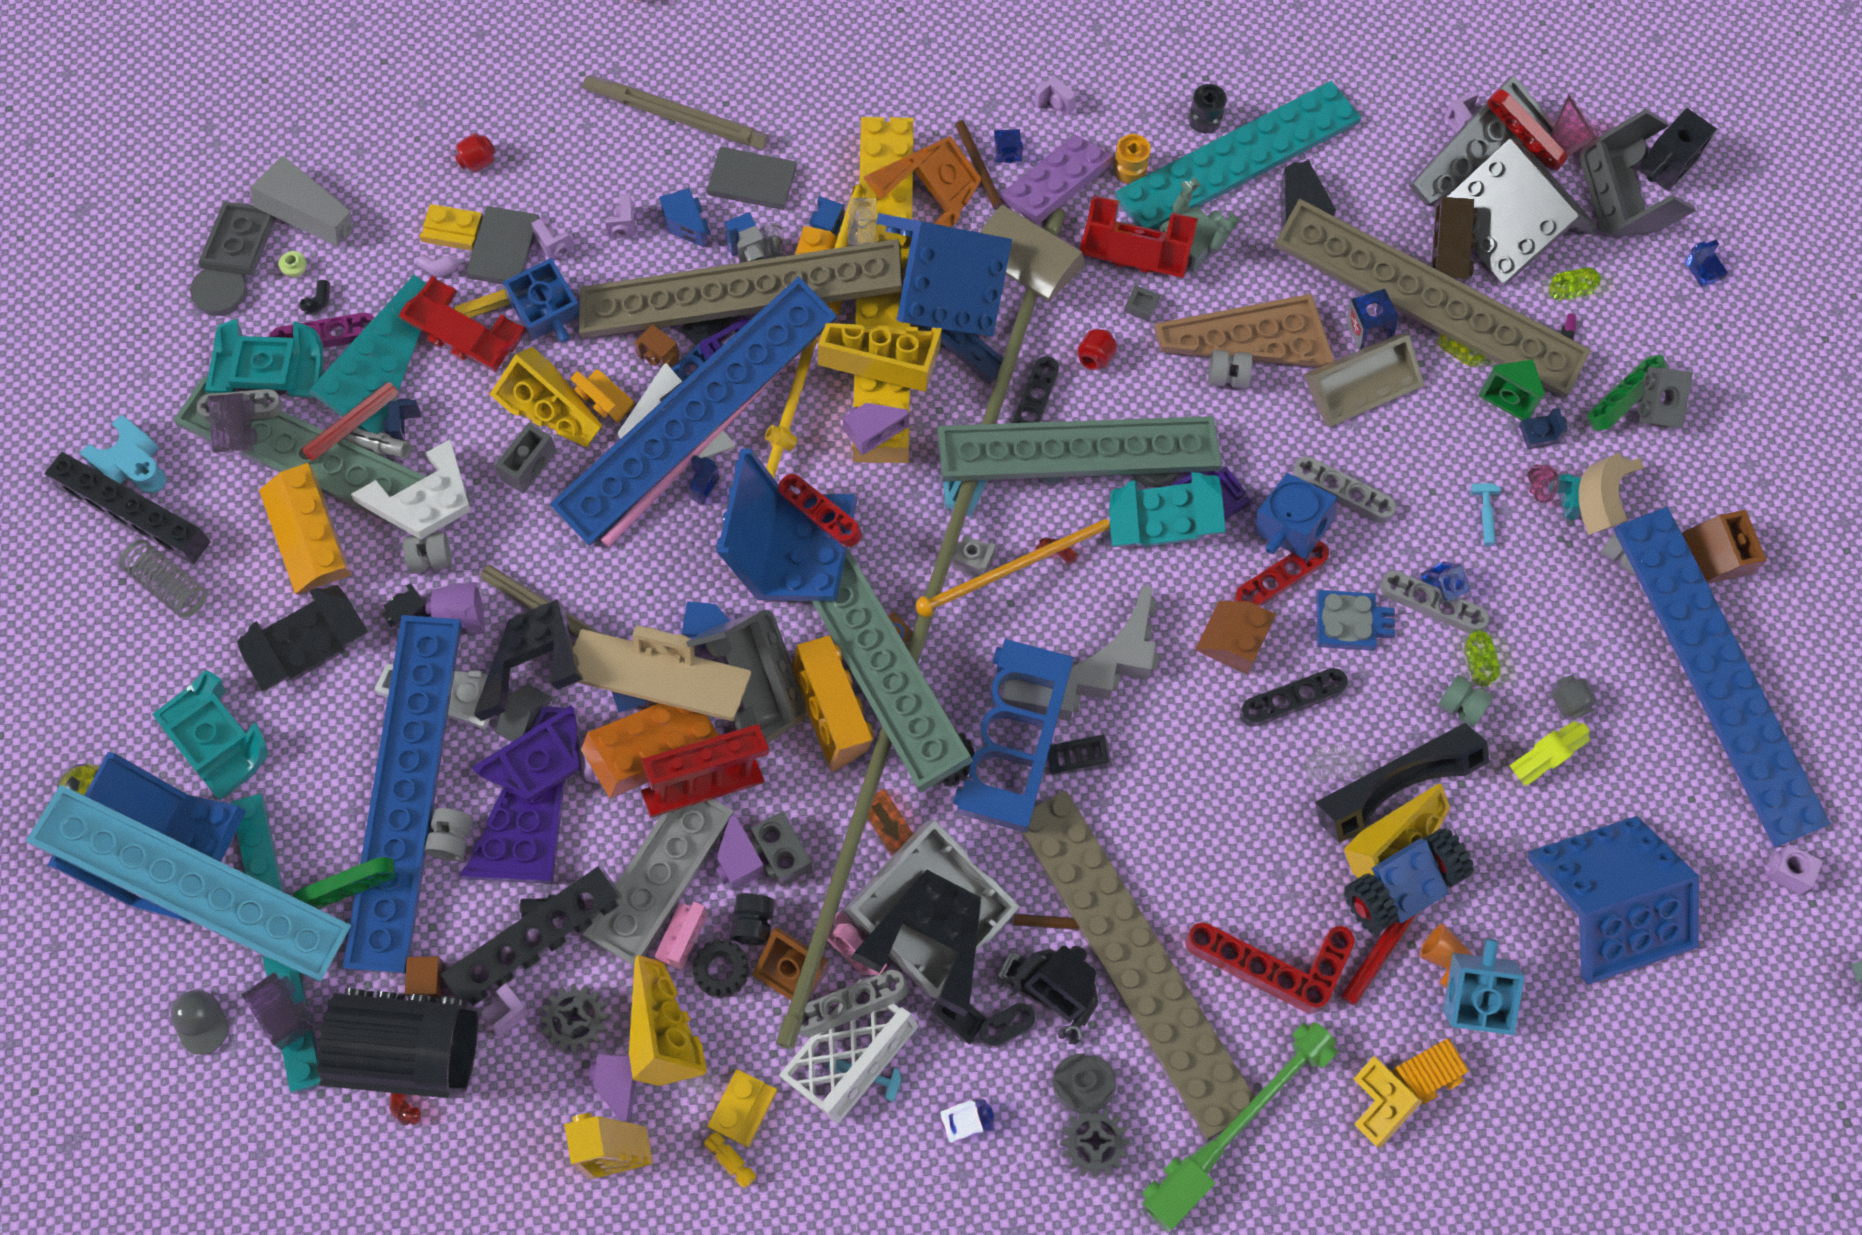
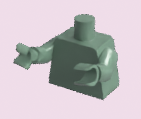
(1209, 236)

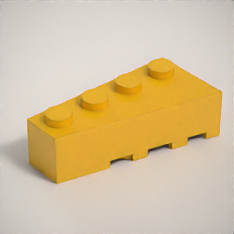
(881, 353)
(606, 1145)

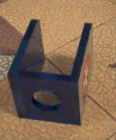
(1360, 321)

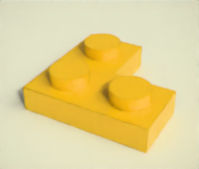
(1392, 1102)

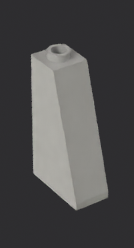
(300, 201)

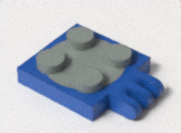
(1351, 620)

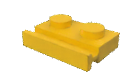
(451, 227)
(742, 1108)

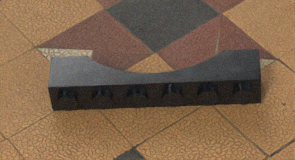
(1451, 754)

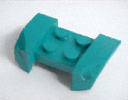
(265, 361)
(1166, 513)
(211, 736)

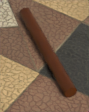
(978, 164)
(1045, 921)

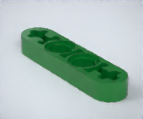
(1624, 395)
(347, 883)

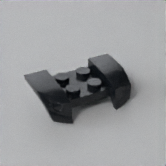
(301, 639)

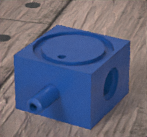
(546, 302)
(1295, 516)

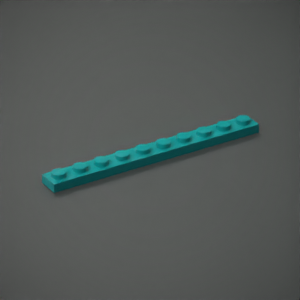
(262, 864)

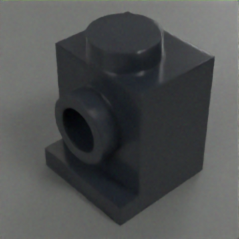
(404, 604)

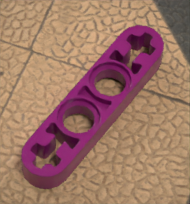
(325, 327)

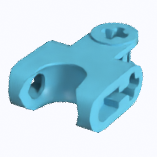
(128, 458)

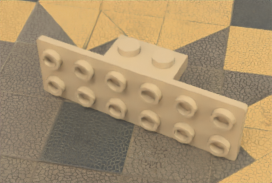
(661, 670)

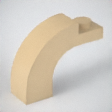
(1600, 492)

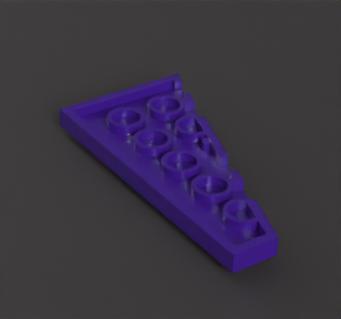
(520, 835)

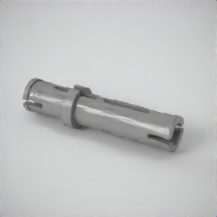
(380, 443)

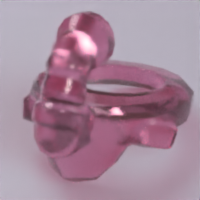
(1537, 476)

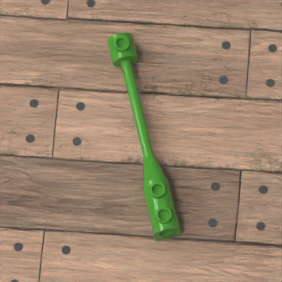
(1188, 1178)

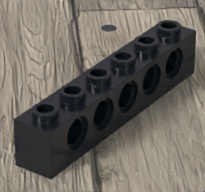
(127, 507)
(461, 975)

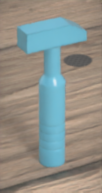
(1486, 490)
(892, 1084)

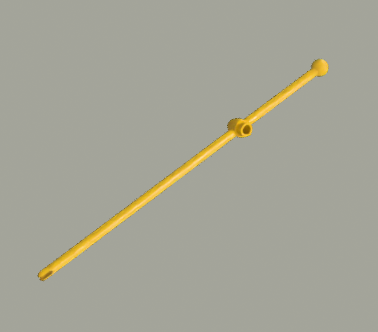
(781, 436)

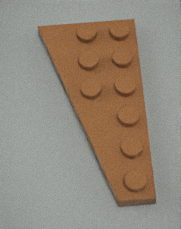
(1272, 331)

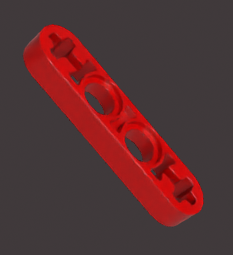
(1527, 129)
(819, 510)
(1282, 577)

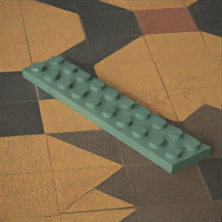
(280, 446)
(1078, 448)
(892, 681)

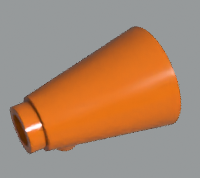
(1439, 949)

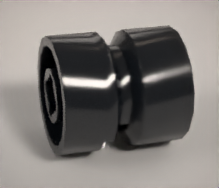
(1207, 108)
(752, 919)

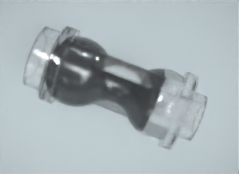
(772, 240)

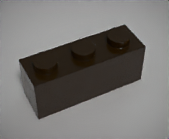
(1454, 237)

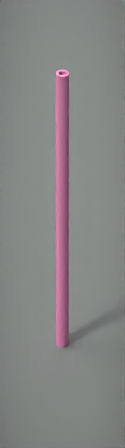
(614, 533)

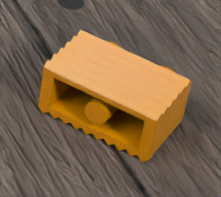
(1432, 1070)

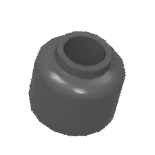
(1574, 697)

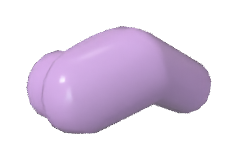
(438, 267)

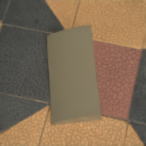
(1036, 256)
(1365, 379)

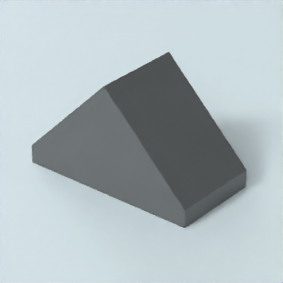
(521, 712)

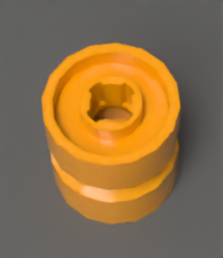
(1131, 158)

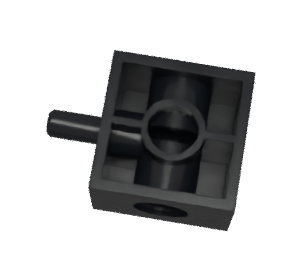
(1677, 149)

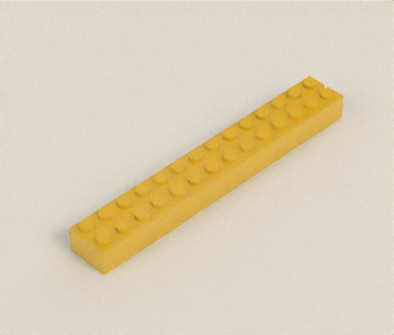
(880, 146)

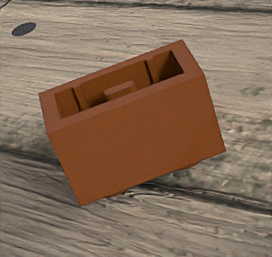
(1725, 547)

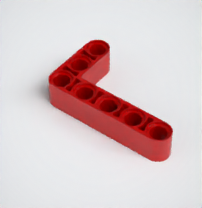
(1273, 967)

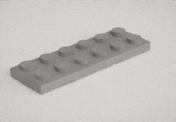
(658, 878)

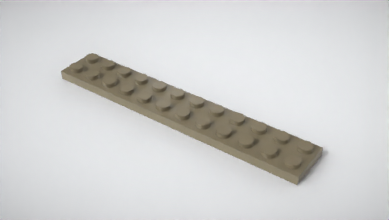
(738, 288)
(1430, 296)
(1137, 965)

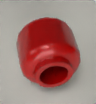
(475, 152)
(1097, 349)

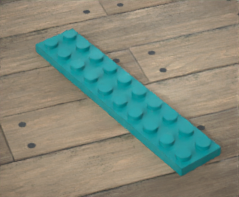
(1240, 155)

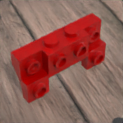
(1137, 245)
(465, 337)

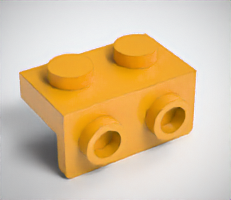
(606, 395)

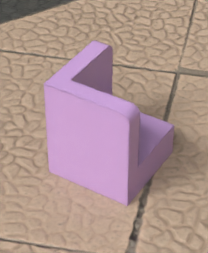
(1461, 111)
(505, 1011)

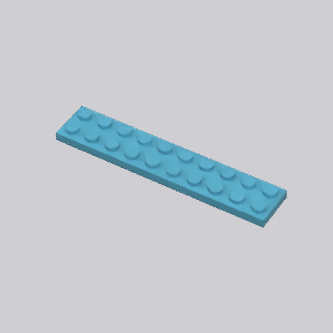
(188, 883)

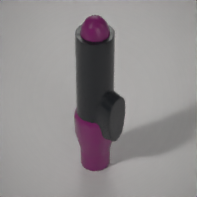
(1569, 328)

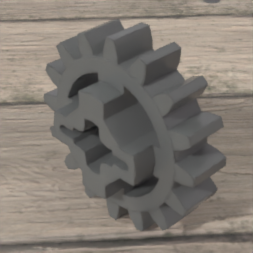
(570, 1031)
(1079, 1143)

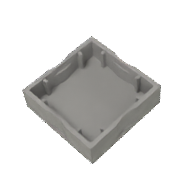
(914, 953)

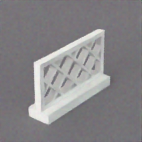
(863, 1070)

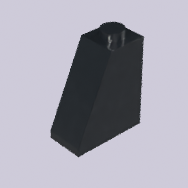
(1302, 183)

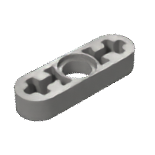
(260, 398)

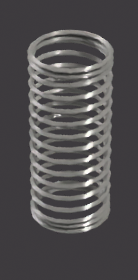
(167, 580)

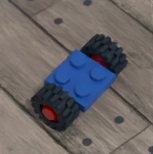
(1409, 881)

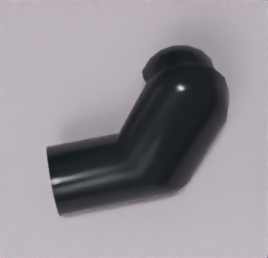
(313, 305)

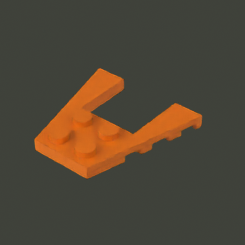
(943, 172)

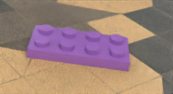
(1056, 179)

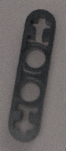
(1038, 405)
(1295, 700)

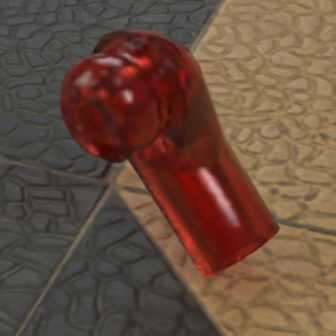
(1067, 554)
(402, 1110)

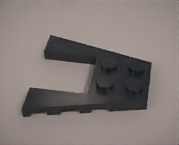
(523, 640)
(943, 914)

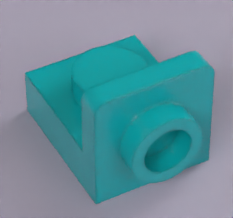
(1570, 495)

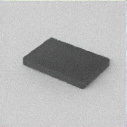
(752, 178)
(237, 239)
(501, 245)

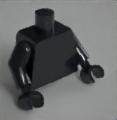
(1061, 982)

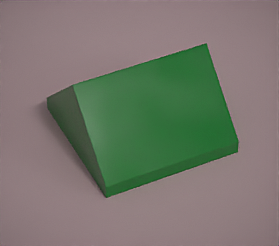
(1514, 388)

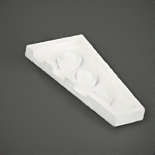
(464, 696)

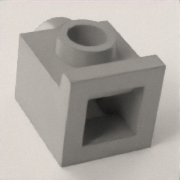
(973, 564)

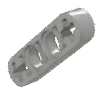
(1346, 485)
(1432, 606)
(848, 997)

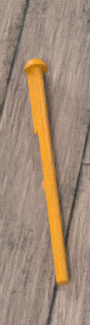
(925, 606)

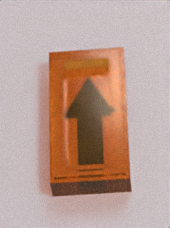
(888, 822)

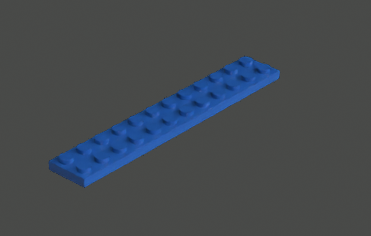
(693, 411)
(1721, 677)
(404, 792)

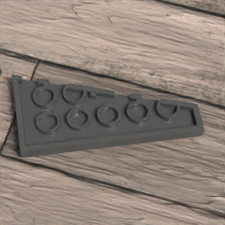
(1474, 145)

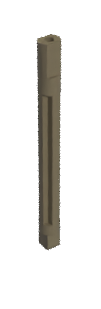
(676, 112)

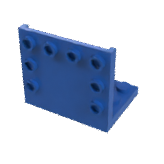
(951, 276)
(776, 546)
(160, 806)
(1629, 893)

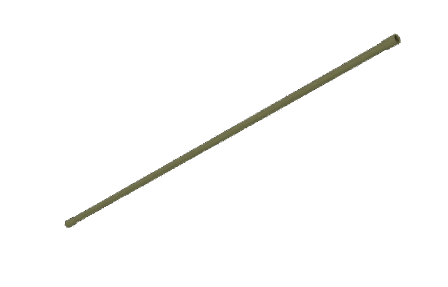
(793, 1019)

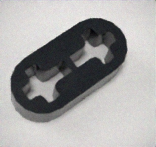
(1003, 1019)

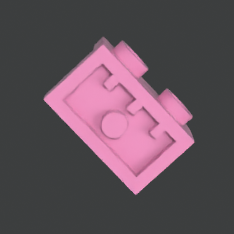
(681, 935)
(846, 938)

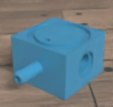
(1483, 991)

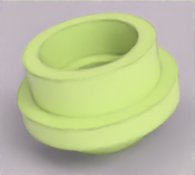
(295, 269)

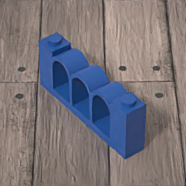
(1033, 666)

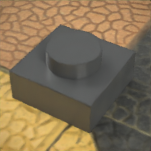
(1142, 303)

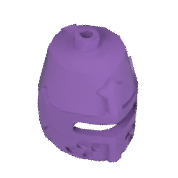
(459, 602)

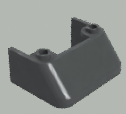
(1613, 184)
(773, 690)

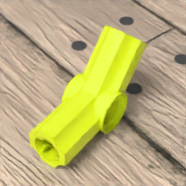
(1551, 752)

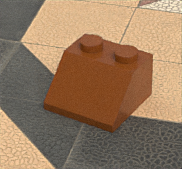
(1235, 633)

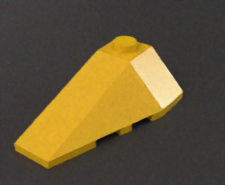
(539, 392)
(1397, 830)
(660, 1038)

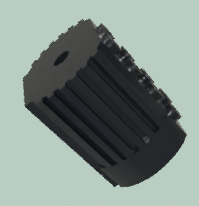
(398, 1043)

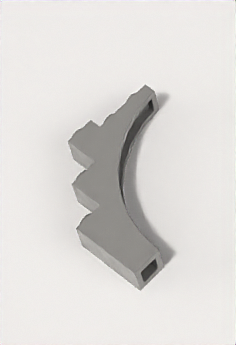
(1100, 674)

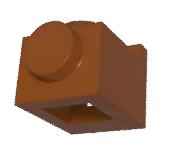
(657, 347)

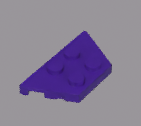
(536, 758)

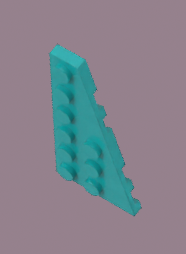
(371, 360)

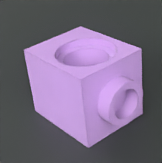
(1806, 868)

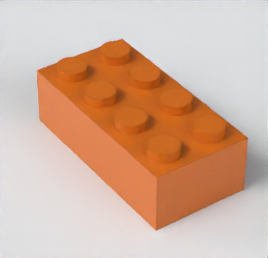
(618, 747)

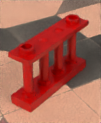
(703, 770)

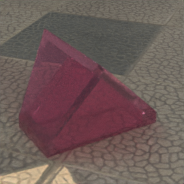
(1573, 127)

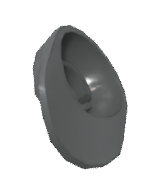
(199, 1021)

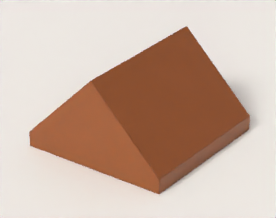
(782, 963)

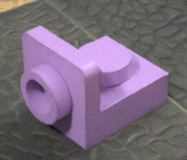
(1057, 93)
(624, 222)
(552, 245)

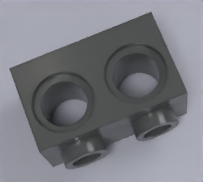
(786, 847)

